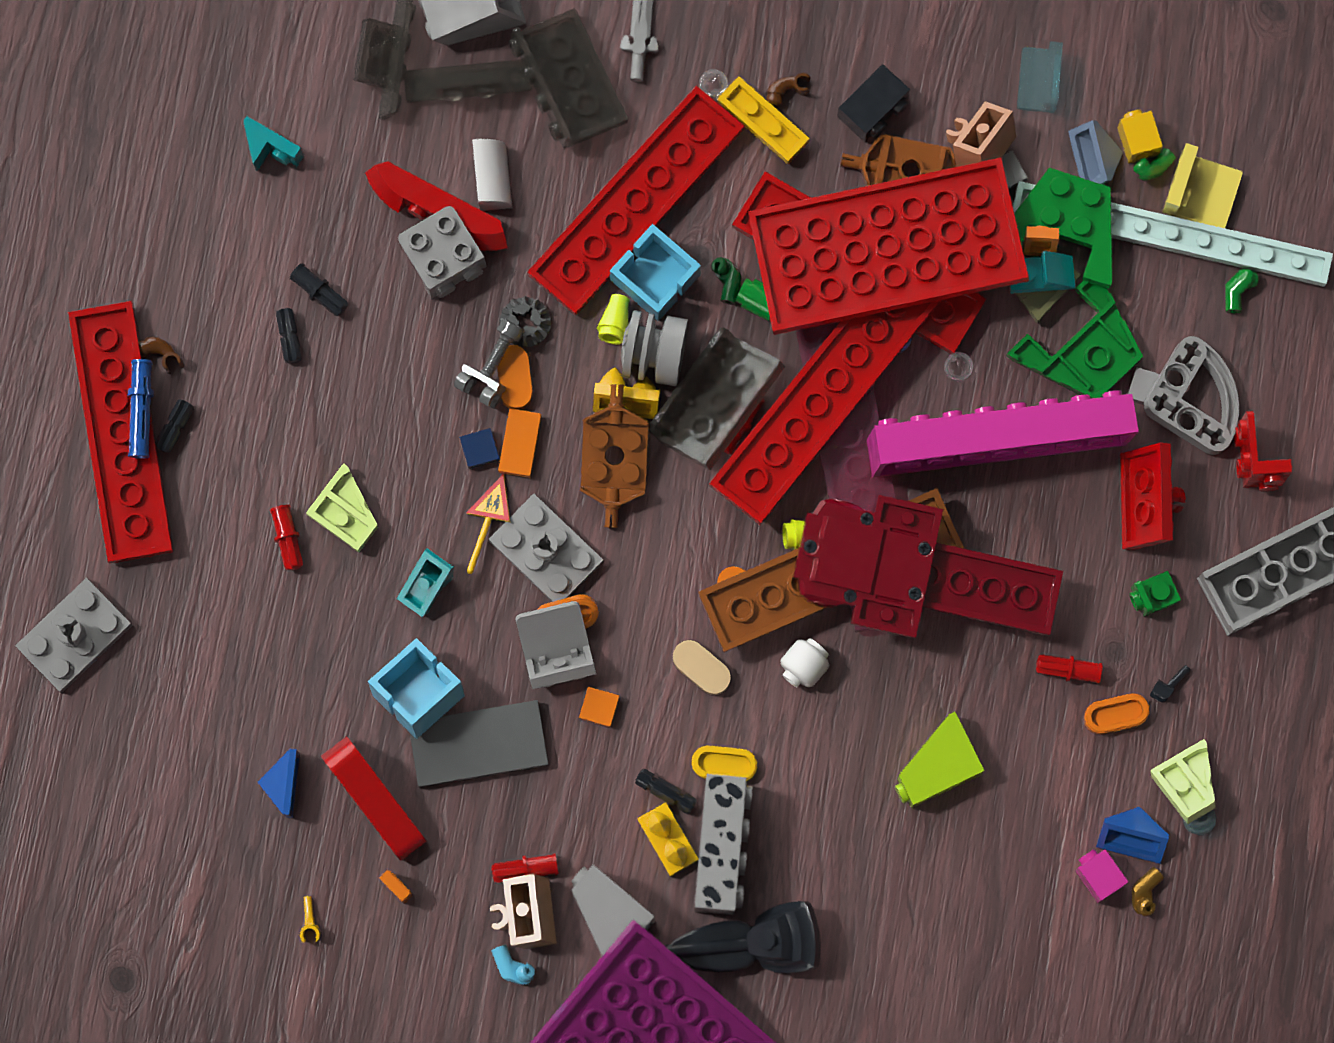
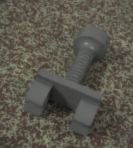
(468, 376)

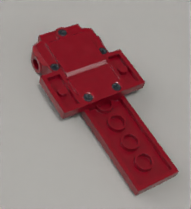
(894, 568)

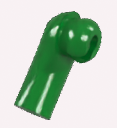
(1156, 168)
(1236, 286)

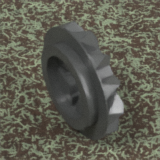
(539, 317)

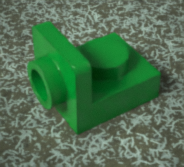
(1154, 594)

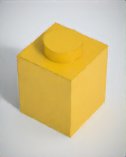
(1139, 135)

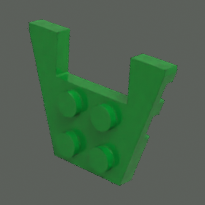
(1079, 211)
(1093, 357)

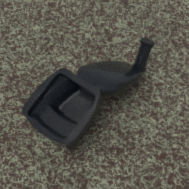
(782, 940)

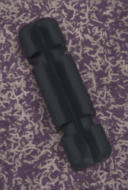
(665, 791)

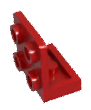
(1263, 474)

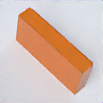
(519, 443)

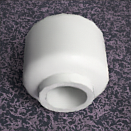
(804, 663)

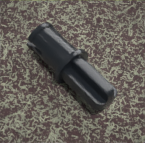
(318, 290)

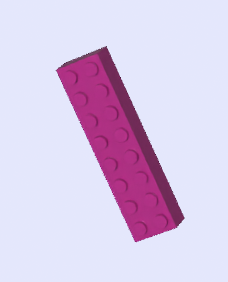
(1001, 434)

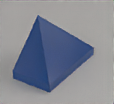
(281, 782)
(1133, 835)

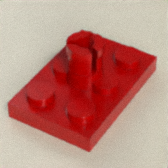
(1148, 496)

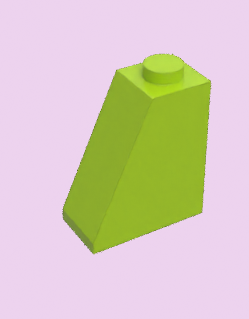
(939, 765)

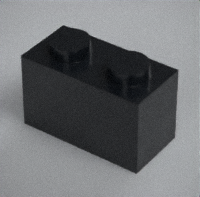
(874, 104)

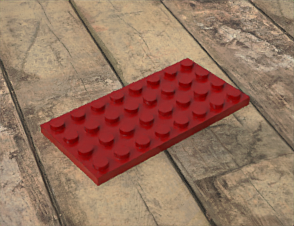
(888, 246)

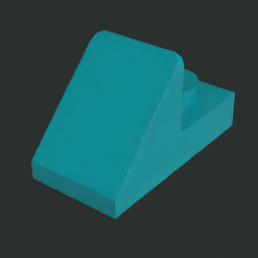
(263, 140)
(1047, 273)
(425, 582)

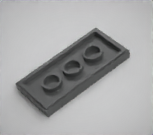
(480, 744)

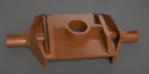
(889, 154)
(611, 482)

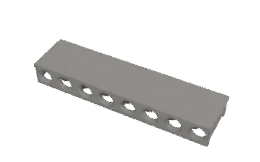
(1272, 574)

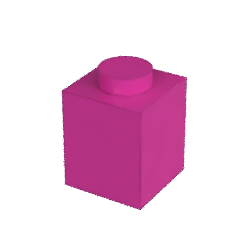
(1100, 874)

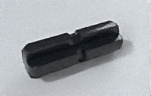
(287, 330)
(170, 432)

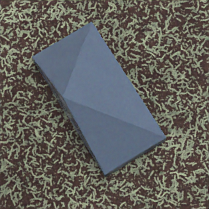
(1094, 152)

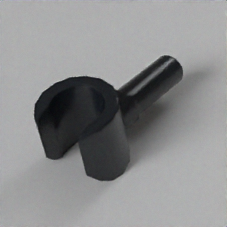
(1162, 691)

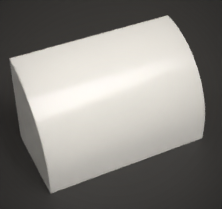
(492, 174)

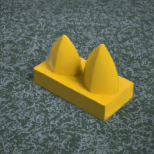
(640, 398)
(667, 839)

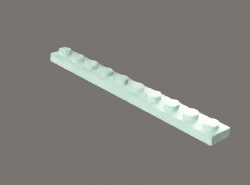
(1212, 243)

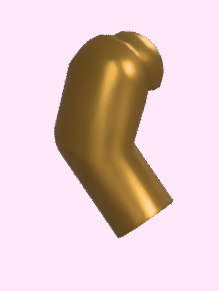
(1142, 892)

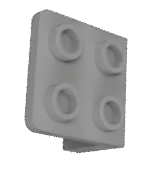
(442, 252)
(555, 644)

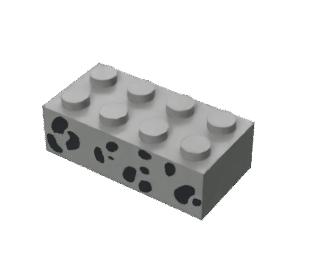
(720, 844)

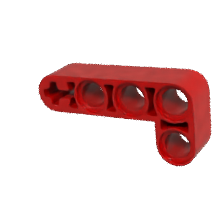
(373, 798)

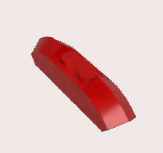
(402, 189)

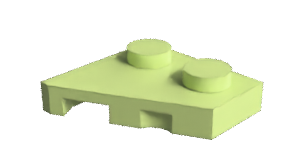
(344, 510)
(1187, 782)

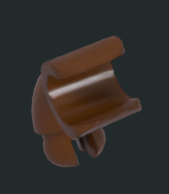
(779, 87)
(156, 345)

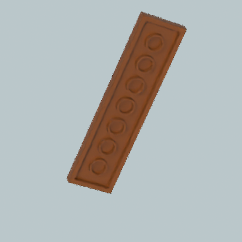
(769, 597)

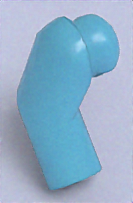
(512, 970)

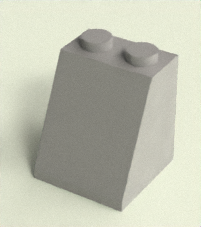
(467, 19)
(606, 907)

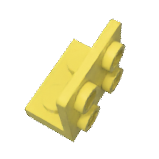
(1202, 189)

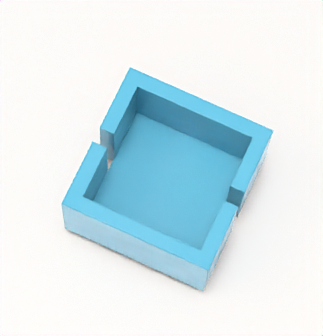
(656, 273)
(414, 690)

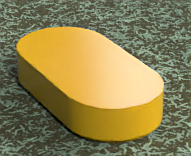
(724, 762)

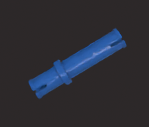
(140, 408)

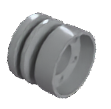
(654, 348)

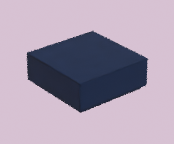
(479, 448)

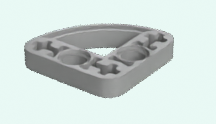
(1172, 397)

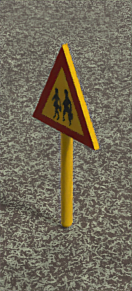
(490, 506)

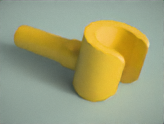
(309, 920)

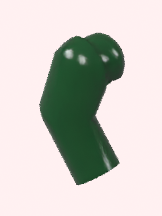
(730, 278)

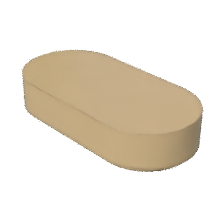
(701, 667)

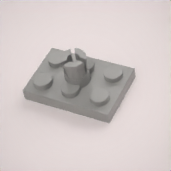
(546, 550)
(73, 635)

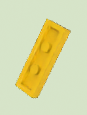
(763, 120)

